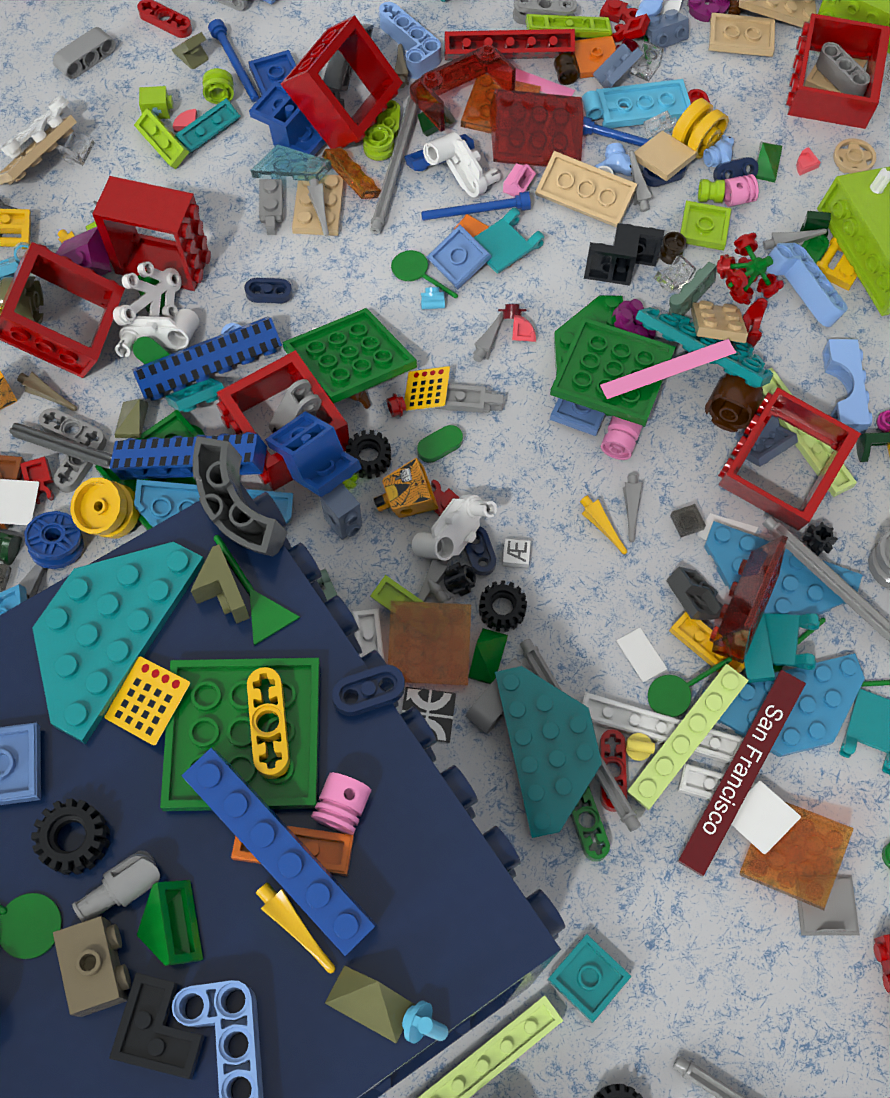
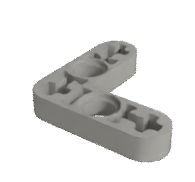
(83, 436)

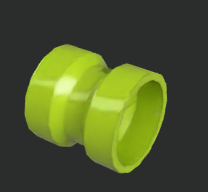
(711, 190)

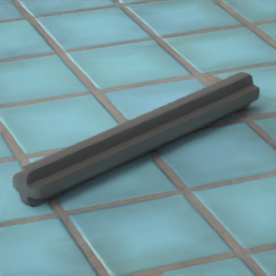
(61, 445)

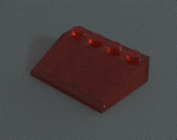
(534, 125)
(748, 600)

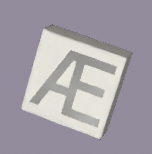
(516, 553)

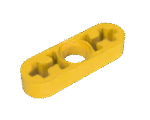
(281, 748)

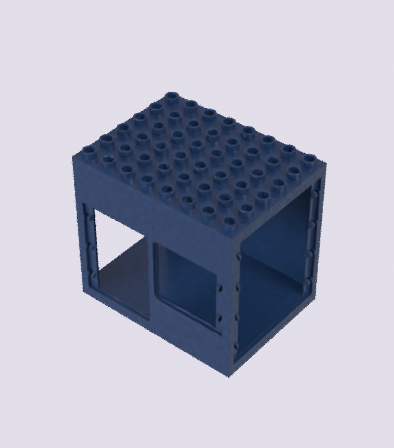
(418, 866)

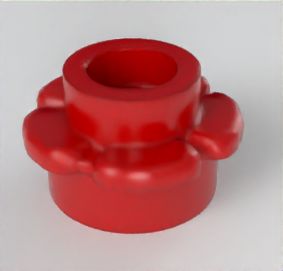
(396, 405)

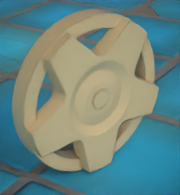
(854, 159)

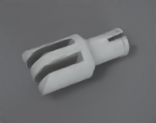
(119, 886)

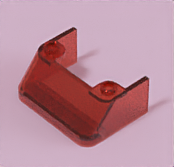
(430, 85)

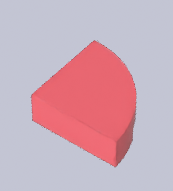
(184, 119)
(807, 161)
(523, 330)

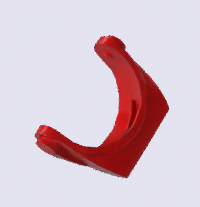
(753, 317)

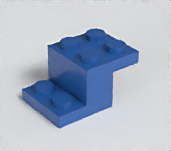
(286, 121)
(313, 454)

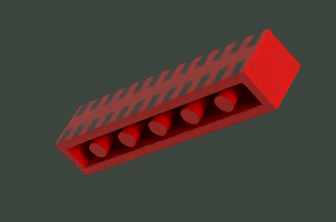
(511, 43)

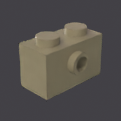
(92, 966)

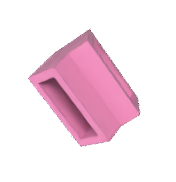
(518, 179)

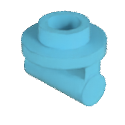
(432, 298)
(419, 1022)

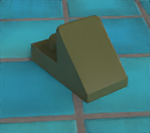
(191, 51)
(217, 580)

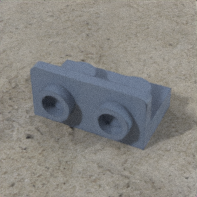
(616, 65)

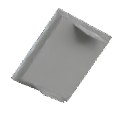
(838, 916)

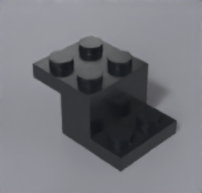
(630, 247)

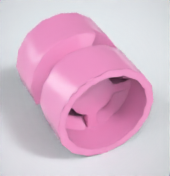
(620, 438)

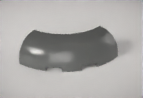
(338, 69)
(218, 483)

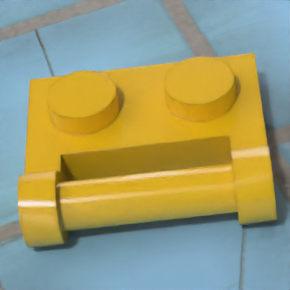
(15, 222)
(843, 273)

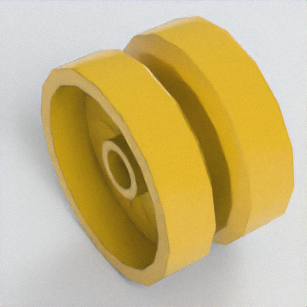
(700, 126)
(104, 508)

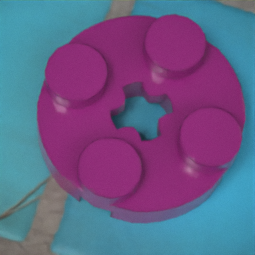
(703, 12)
(625, 316)

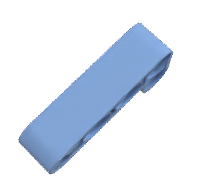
(421, 46)
(808, 282)
(226, 1026)

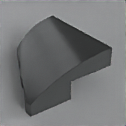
(695, 594)

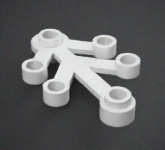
(36, 130)
(169, 282)

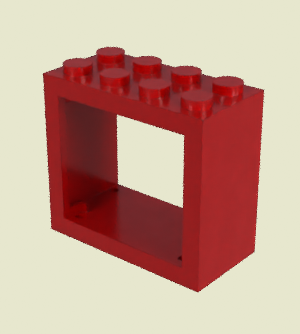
(860, 41)
(319, 102)
(138, 204)
(47, 343)
(263, 385)
(807, 419)

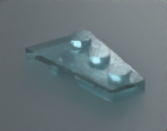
(290, 162)

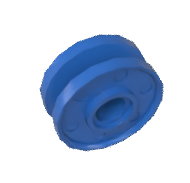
(53, 553)

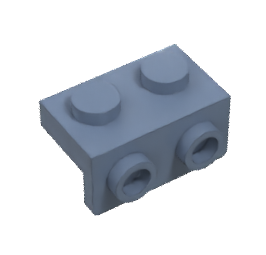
(668, 28)
(770, 443)

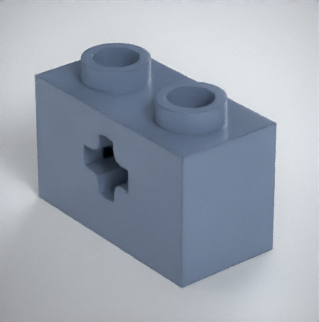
(342, 511)

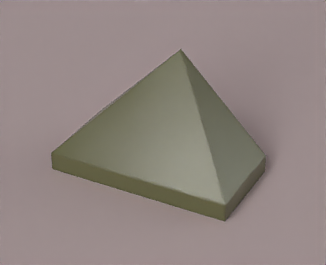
(131, 419)
(369, 1003)

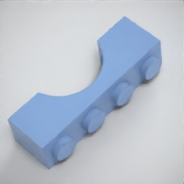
(844, 361)

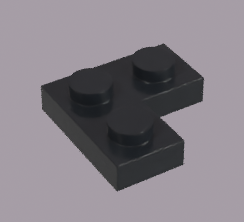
(143, 1031)

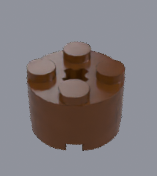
(733, 403)

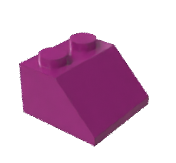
(87, 251)

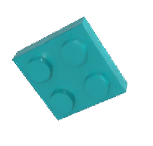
(193, 394)
(589, 978)

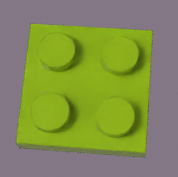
(705, 225)

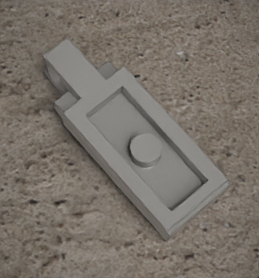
(270, 203)
(472, 399)

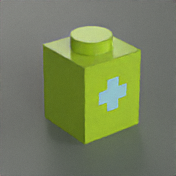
(156, 100)

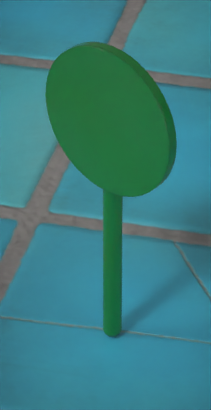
(412, 266)
(672, 695)
(29, 925)

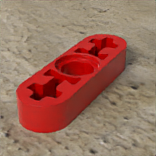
(176, 25)
(604, 749)

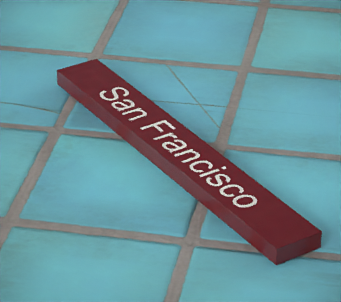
(741, 773)

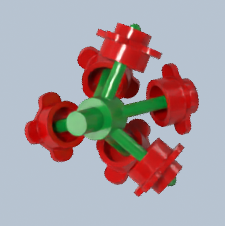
(747, 271)

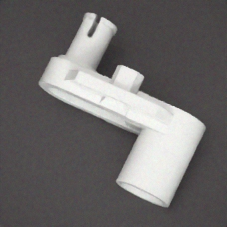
(461, 162)
(166, 332)
(453, 528)

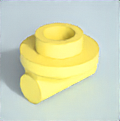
(639, 746)

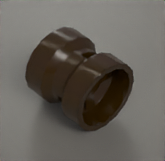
(566, 69)
(672, 246)

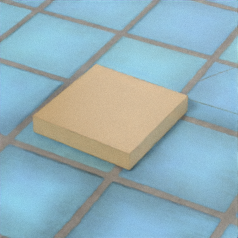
(664, 155)

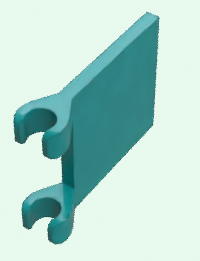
(506, 243)
(783, 639)
(869, 726)

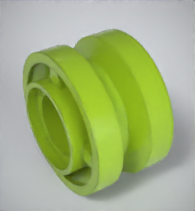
(217, 85)
(378, 142)

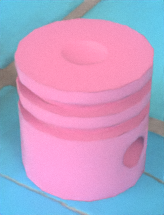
(742, 190)
(339, 811)

